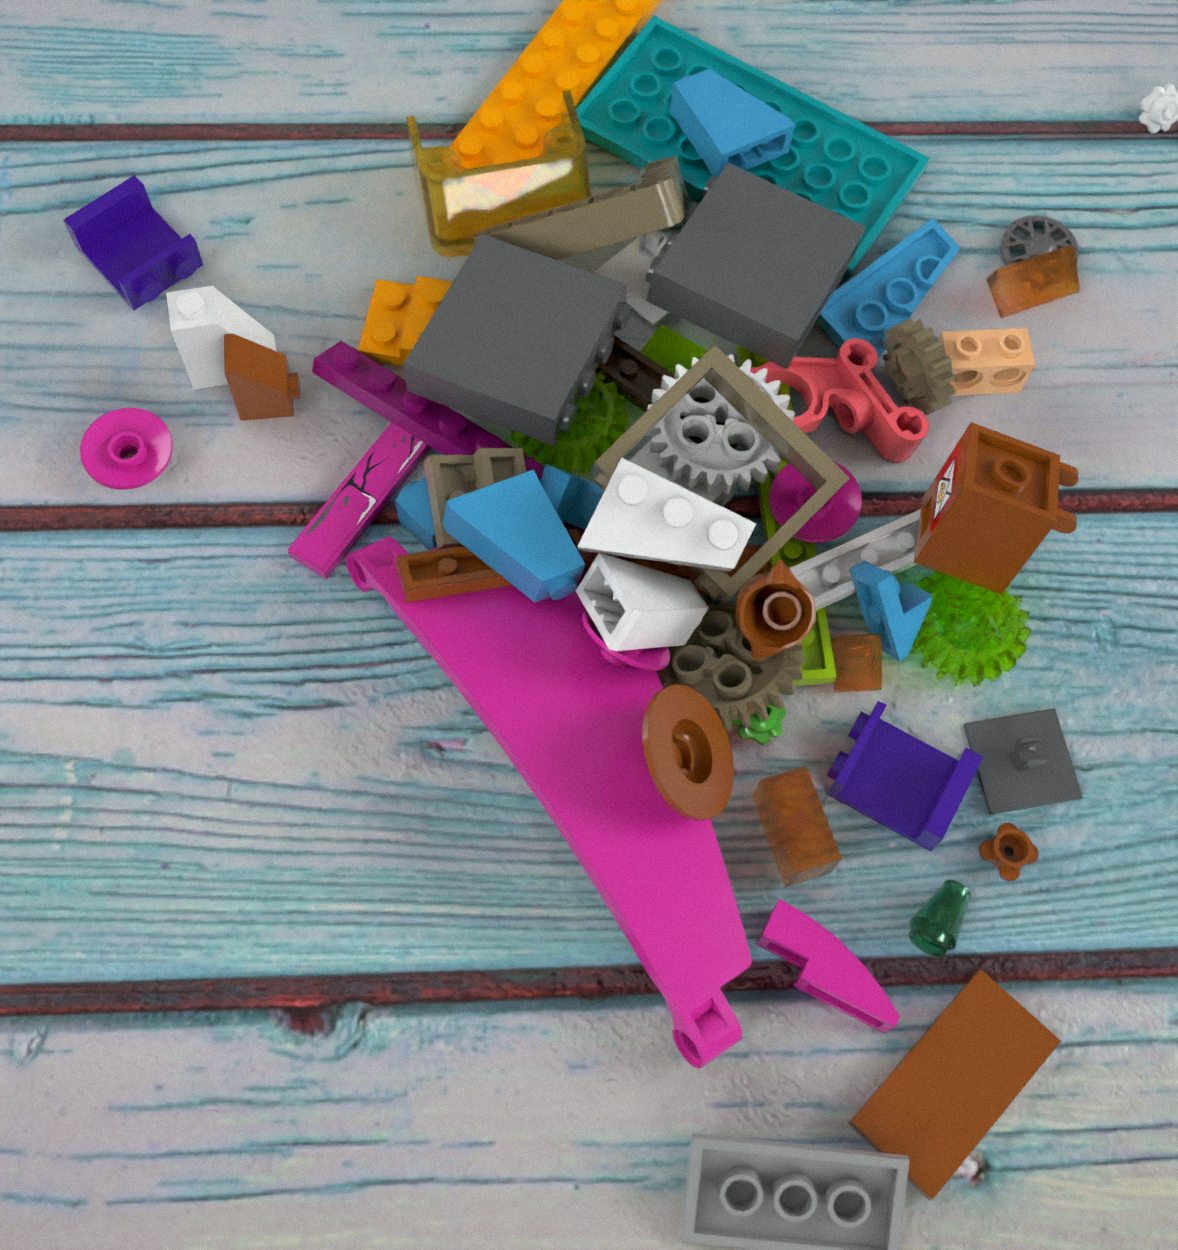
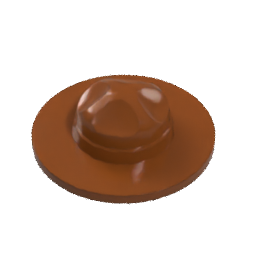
(688, 752)

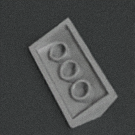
(792, 1196)

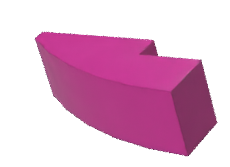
(827, 967)

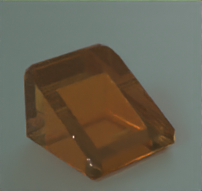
(857, 663)

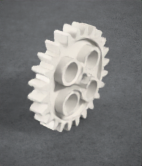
(714, 458)

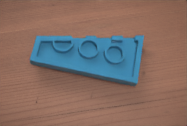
(888, 288)

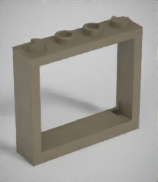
(771, 424)

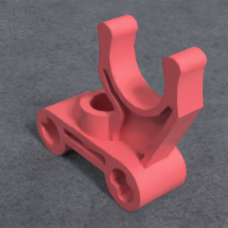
(855, 396)

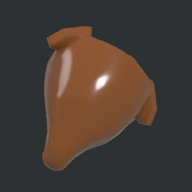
(774, 611)

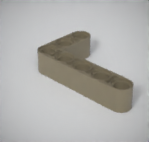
(603, 219)

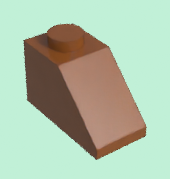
(259, 379)

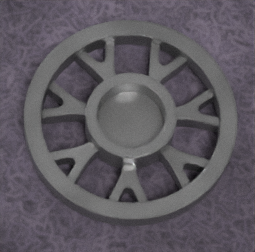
(1036, 243)

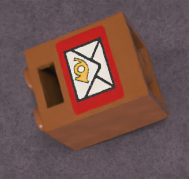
(991, 508)

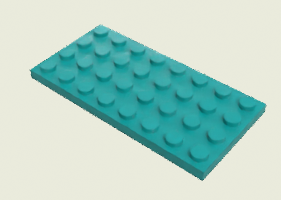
(829, 155)

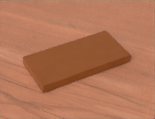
(955, 1082)

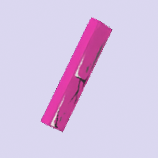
(358, 501)

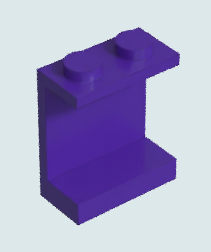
(132, 243)
(901, 779)

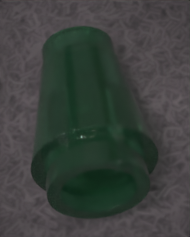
(939, 921)

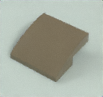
(460, 474)

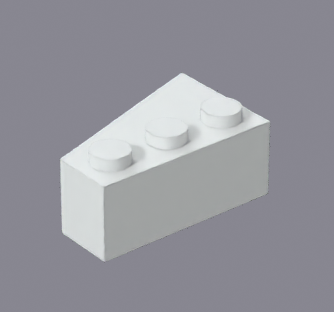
(664, 523)

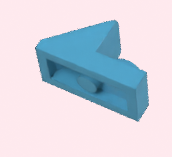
(571, 495)
(890, 608)

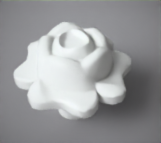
(1160, 108)

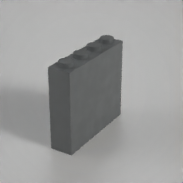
(754, 264)
(518, 339)

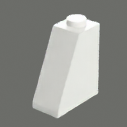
(198, 326)
(639, 605)

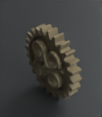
(722, 669)

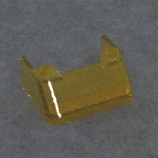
(470, 200)

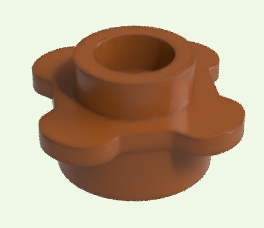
(1009, 837)

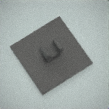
(1023, 761)

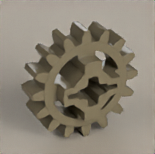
(918, 366)

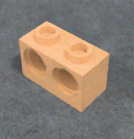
(989, 360)

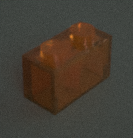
(796, 826)

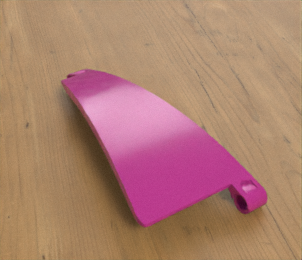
(578, 744)

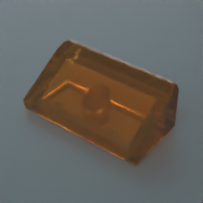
(1034, 281)

